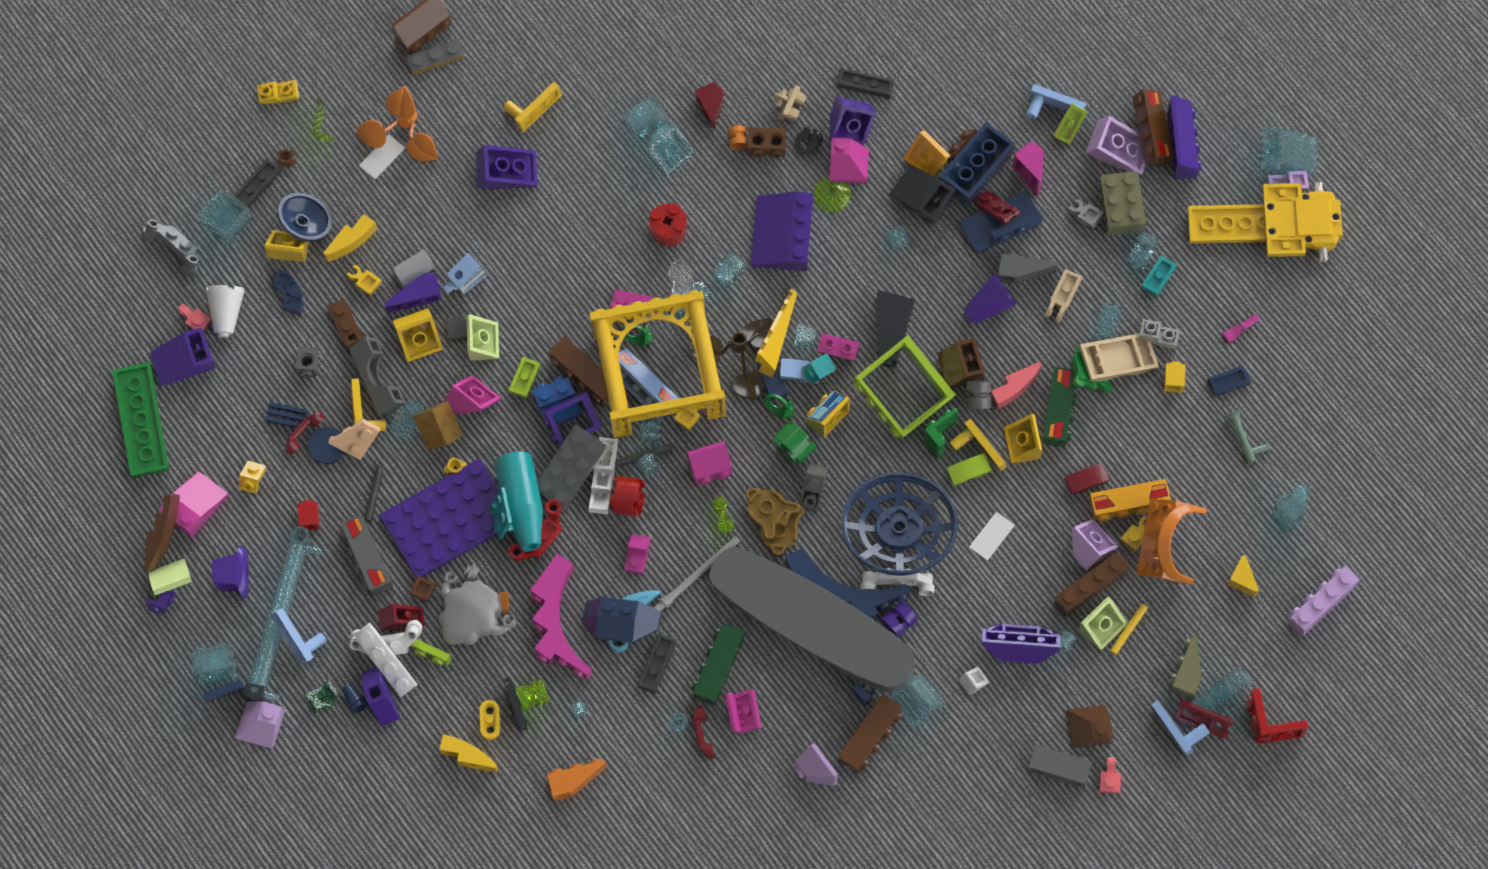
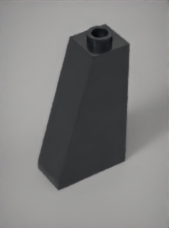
(892, 323)

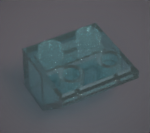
(1291, 508)

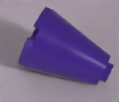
(988, 301)

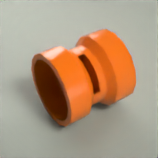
(737, 137)

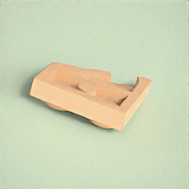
(356, 439)

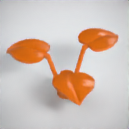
(401, 104)

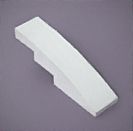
(603, 477)

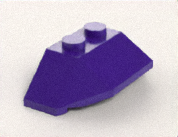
(1021, 643)

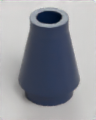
(354, 699)

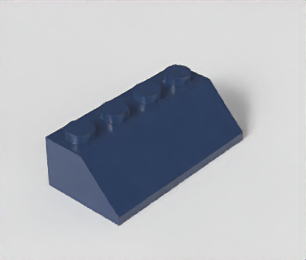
(978, 163)

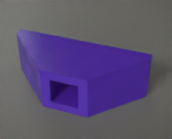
(379, 696)

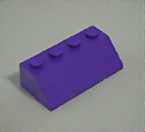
(1182, 138)

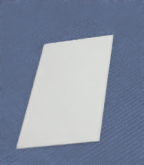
(382, 157)
(992, 536)

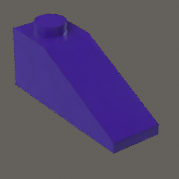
(417, 293)

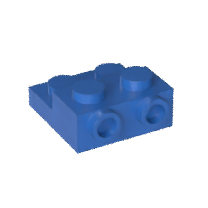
(553, 394)

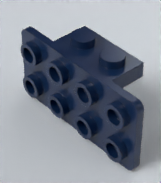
(987, 232)

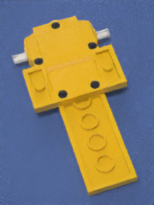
(1286, 221)

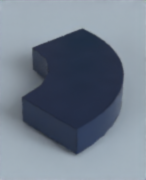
(290, 291)

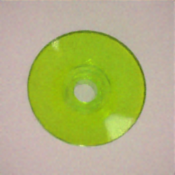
(828, 201)

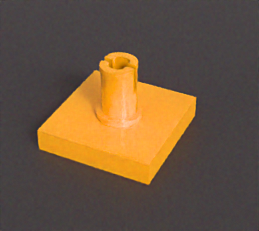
(926, 154)

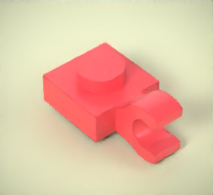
(194, 319)
(1110, 779)

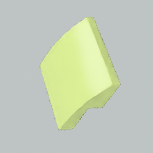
(169, 576)

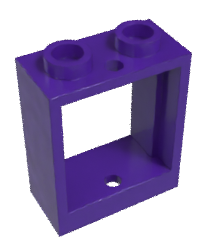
(588, 407)

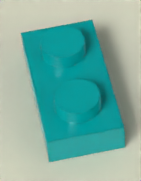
(1158, 276)

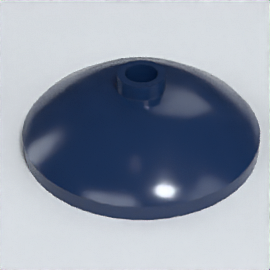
(304, 217)

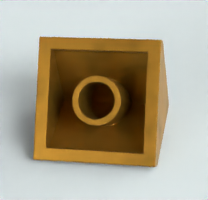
(438, 425)

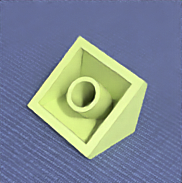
(482, 338)
(1103, 624)

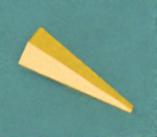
(772, 345)

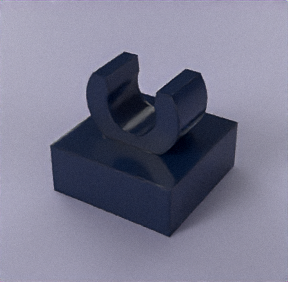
(862, 694)

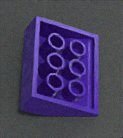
(782, 231)

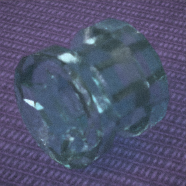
(648, 464)
(1067, 640)

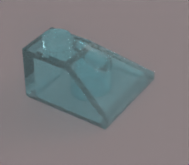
(669, 146)

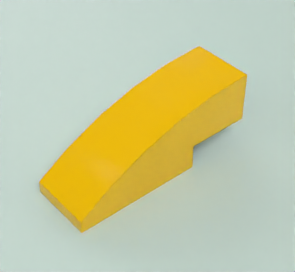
(350, 238)
(467, 754)

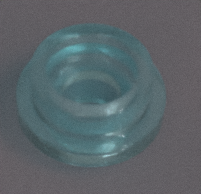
(675, 716)

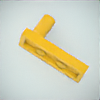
(526, 118)
(356, 406)
(973, 432)

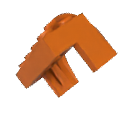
(1155, 552)

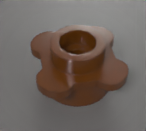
(281, 158)

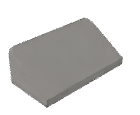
(413, 267)

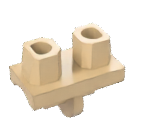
(787, 110)

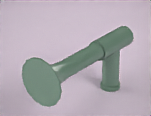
(1249, 453)

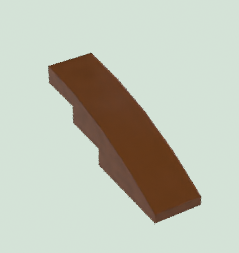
(159, 538)

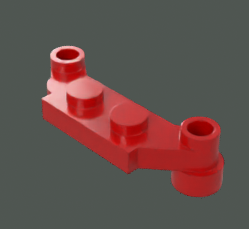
(550, 530)

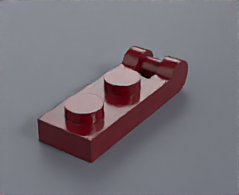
(996, 207)
(1196, 715)

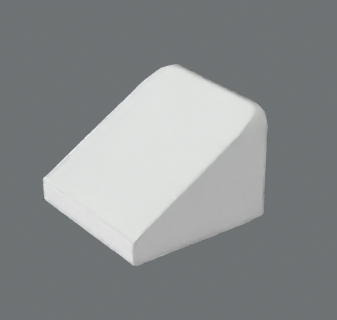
(973, 680)

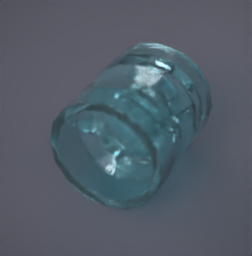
(729, 269)

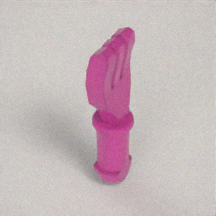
(1234, 332)

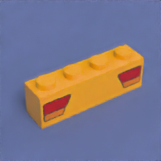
(1127, 500)

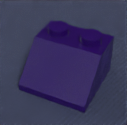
(851, 120)

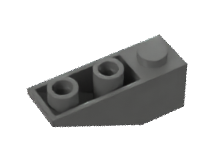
(1019, 269)

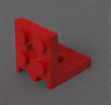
(1271, 733)

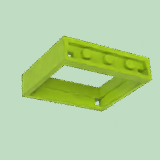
(926, 368)

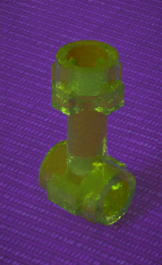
(725, 525)

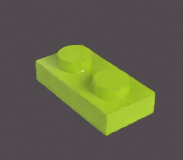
(1070, 123)
(524, 377)
(438, 657)

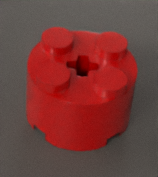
(671, 215)
(628, 496)

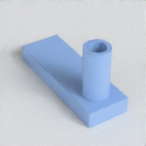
(1042, 95)
(300, 649)
(1184, 741)

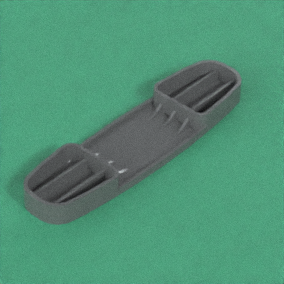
(813, 619)

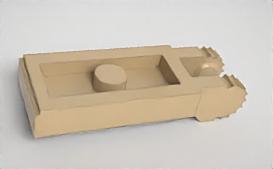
(1064, 293)

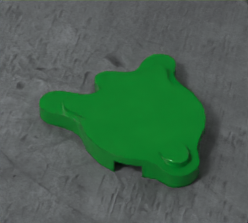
(1081, 375)

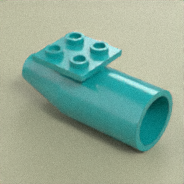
(518, 501)

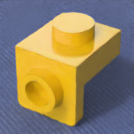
(251, 476)

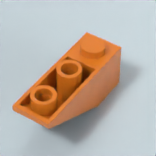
(570, 781)

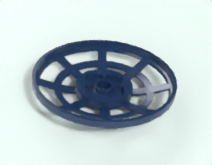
(899, 516)

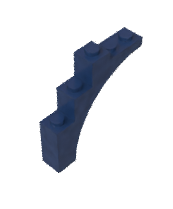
(864, 600)

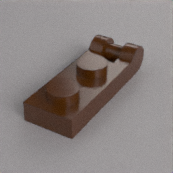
(345, 323)

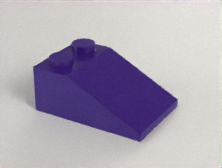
(505, 167)

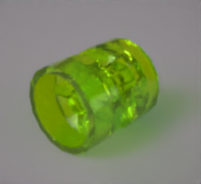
(525, 694)

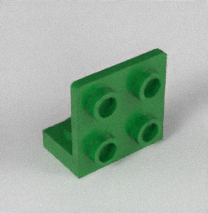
(933, 433)

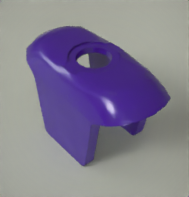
(232, 572)

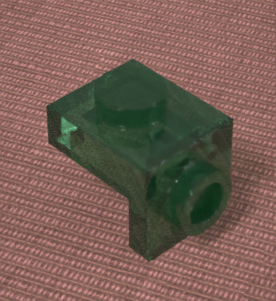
(322, 697)

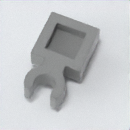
(1087, 215)

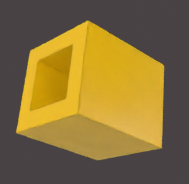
(1174, 377)

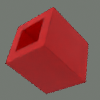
(309, 515)

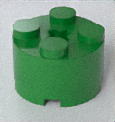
(794, 442)

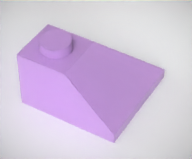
(1091, 544)
(260, 724)
(815, 767)

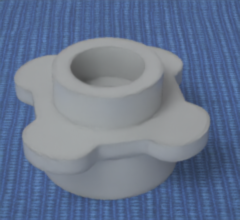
(471, 572)

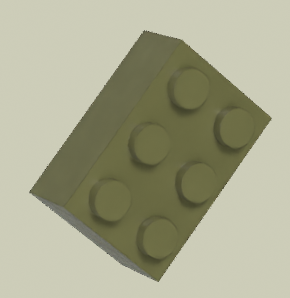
(1122, 203)

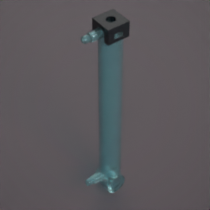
(256, 687)

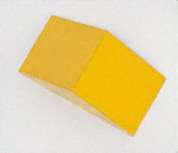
(1243, 578)

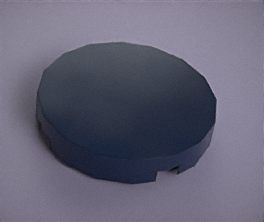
(320, 448)

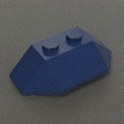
(620, 619)

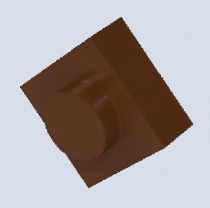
(423, 589)

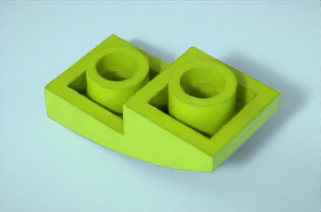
(969, 469)

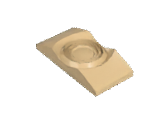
(1118, 357)

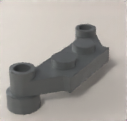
(176, 242)

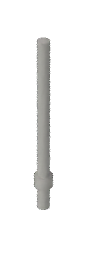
(666, 600)

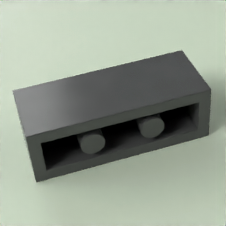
(1060, 766)

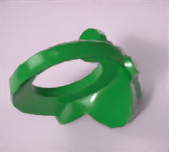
(643, 338)
(784, 411)

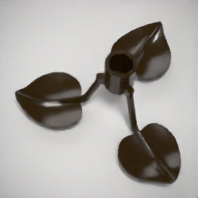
(747, 384)

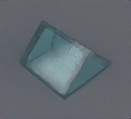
(918, 699)

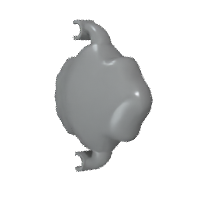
(470, 612)

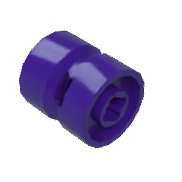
(904, 615)

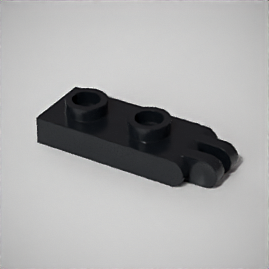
(513, 701)

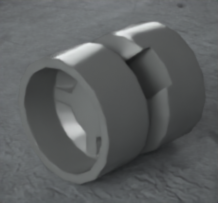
(978, 394)

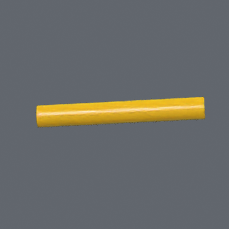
(1129, 628)

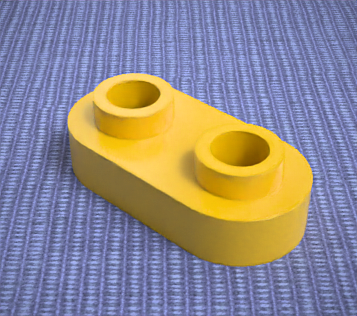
(489, 720)

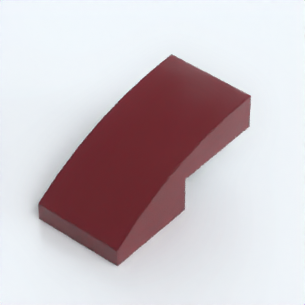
(1086, 478)

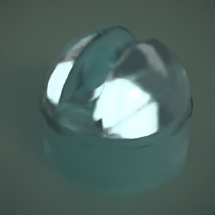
(579, 709)

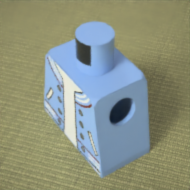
(464, 275)

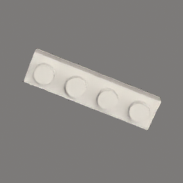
(385, 659)

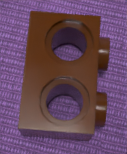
(767, 137)

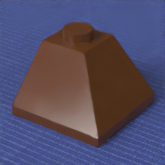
(1090, 726)

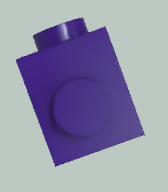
(162, 603)

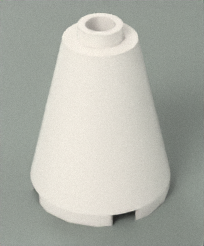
(224, 308)

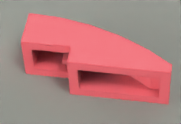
(1015, 385)

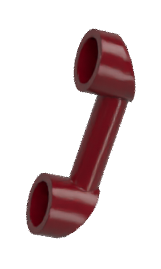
(291, 443)
(698, 717)

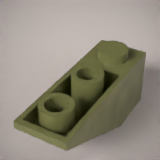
(1189, 674)

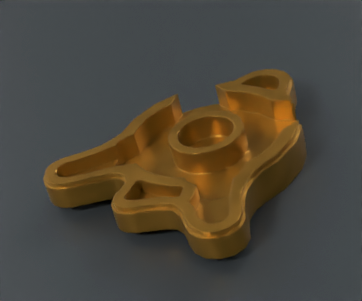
(769, 509)
(784, 536)

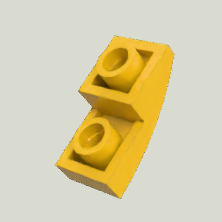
(277, 93)

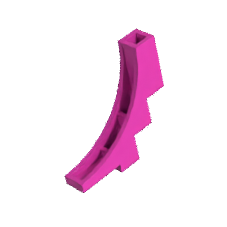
(553, 644)

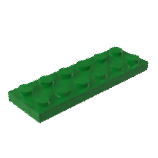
(140, 420)

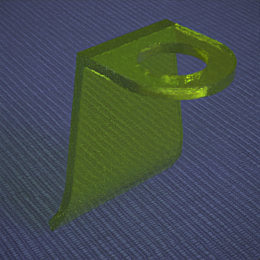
(318, 123)

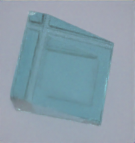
(804, 336)

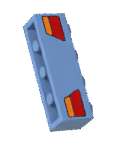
(642, 381)

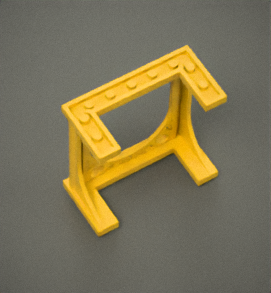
(602, 330)

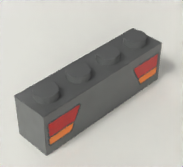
(366, 554)

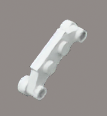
(923, 580)
(396, 642)

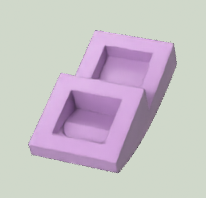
(1290, 177)

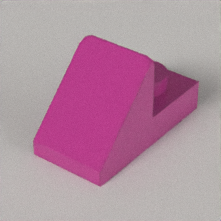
(637, 554)

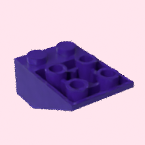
(182, 357)

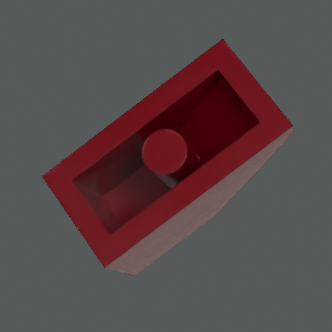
(710, 101)
(397, 616)

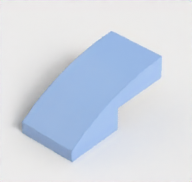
(793, 370)

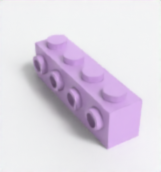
(1326, 598)

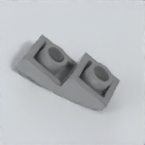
(1161, 336)

